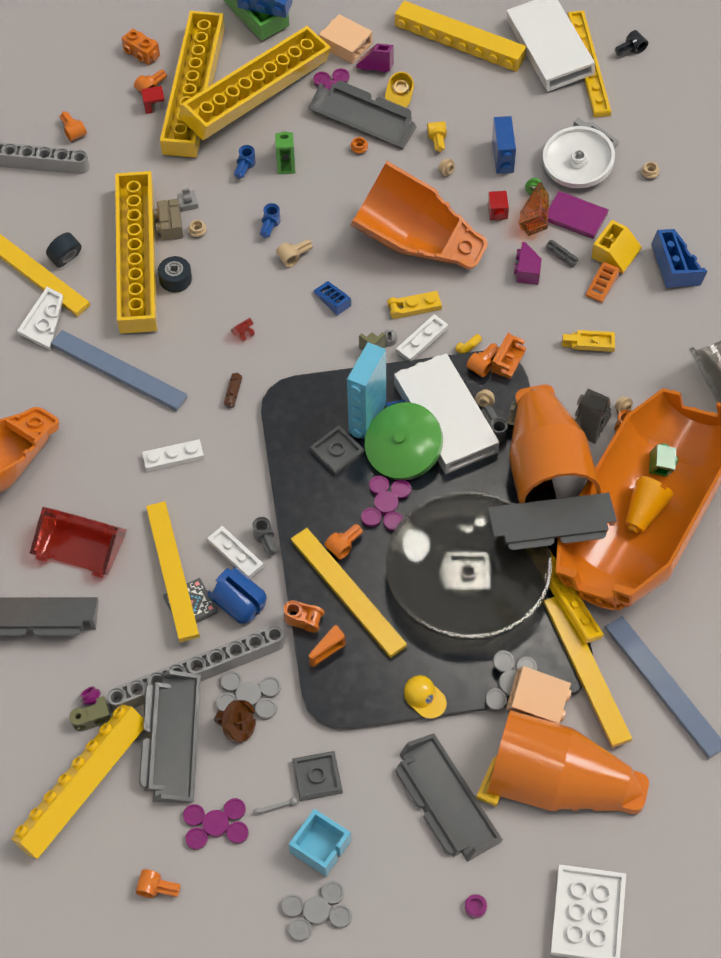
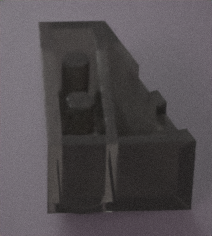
(593, 414)

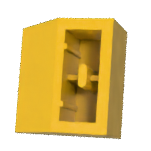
(616, 246)

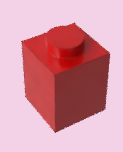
(498, 205)

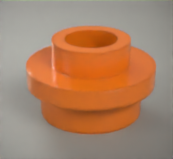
(359, 145)

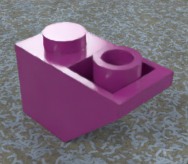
(378, 58)
(529, 265)

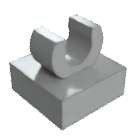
(187, 200)

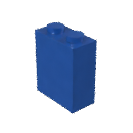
(503, 144)

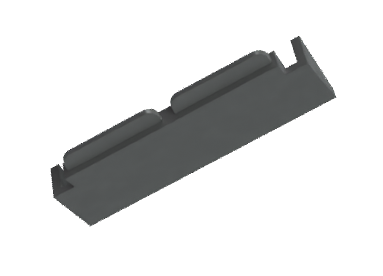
(357, 110)
(543, 521)
(47, 615)
(172, 731)
(446, 799)

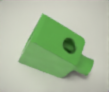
(285, 146)

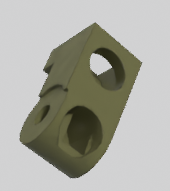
(90, 716)

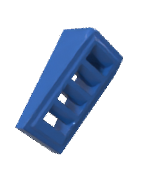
(337, 308)

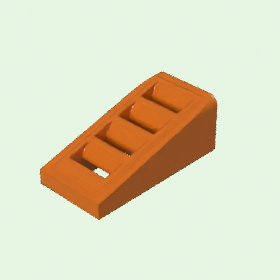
(605, 271)
(327, 646)

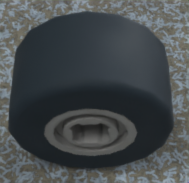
(63, 249)
(174, 274)

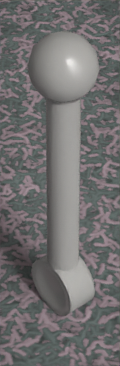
(293, 801)

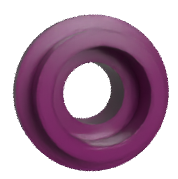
(89, 695)

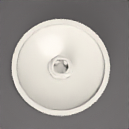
(578, 157)

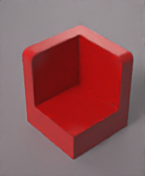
(152, 95)

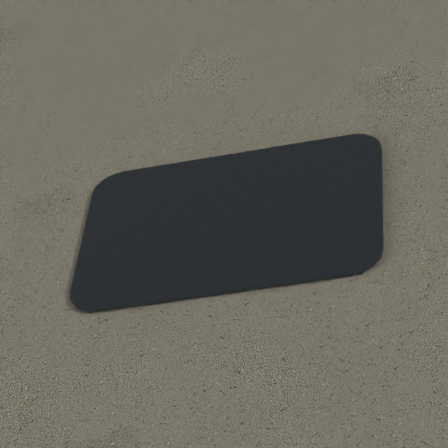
(360, 681)

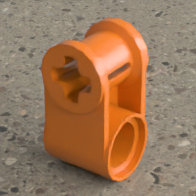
(304, 616)

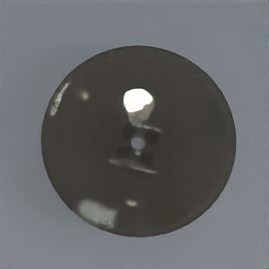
(455, 535)

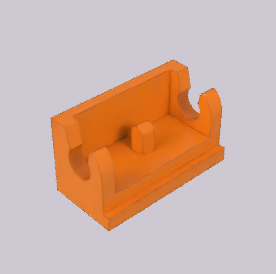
(508, 356)

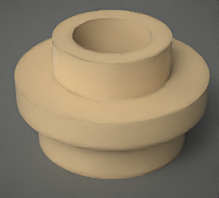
(446, 167)
(650, 170)
(197, 224)
(485, 398)
(623, 403)

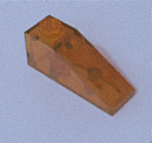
(535, 211)

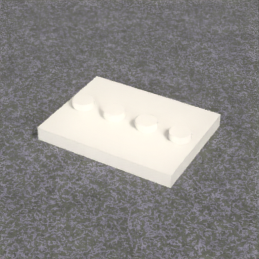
(588, 913)

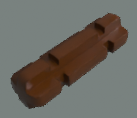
(232, 390)

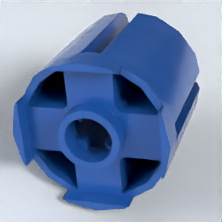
(238, 595)

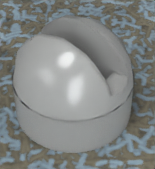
(393, 341)

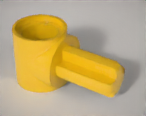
(437, 133)

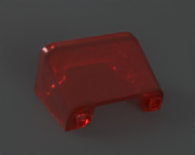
(77, 541)

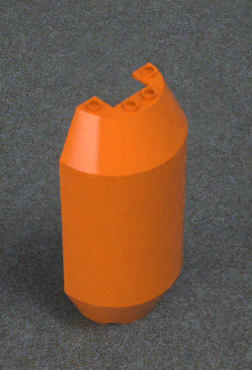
(631, 565)

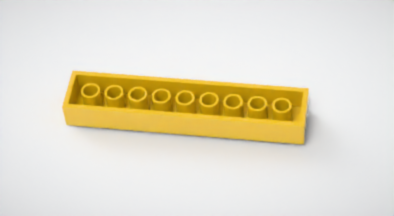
(193, 74)
(254, 82)
(135, 252)

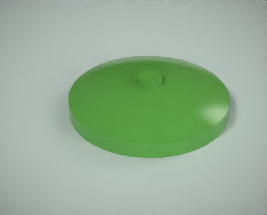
(403, 441)

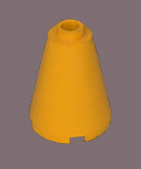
(646, 503)

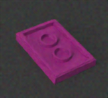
(576, 214)

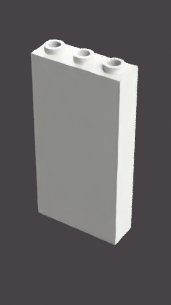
(551, 43)
(442, 391)

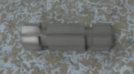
(562, 252)

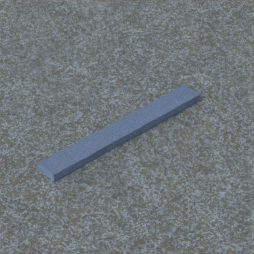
(119, 370)
(665, 687)

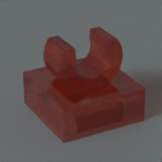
(242, 328)

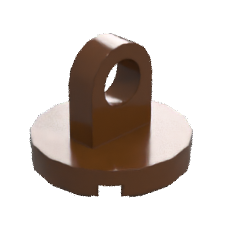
(237, 721)

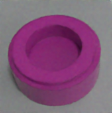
(475, 906)

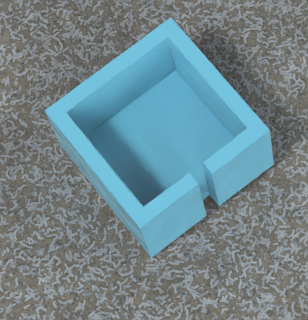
(320, 842)

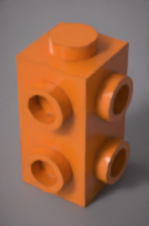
(140, 46)

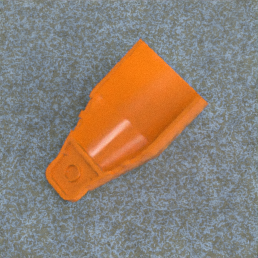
(417, 221)
(21, 440)
(547, 442)
(562, 769)

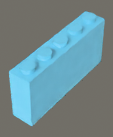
(366, 389)

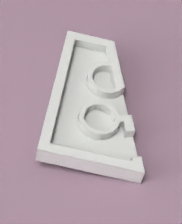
(43, 319)

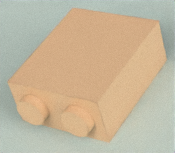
(346, 38)
(539, 695)

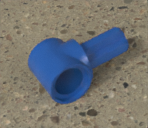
(245, 160)
(270, 219)

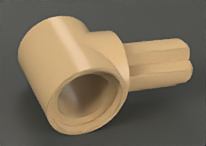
(291, 253)

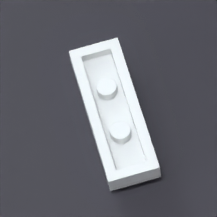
(422, 338)
(173, 455)
(235, 552)

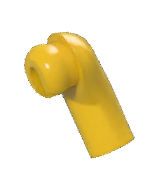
(469, 345)

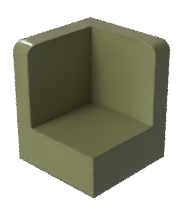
(373, 339)

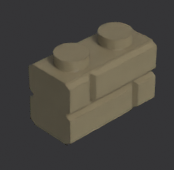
(169, 219)

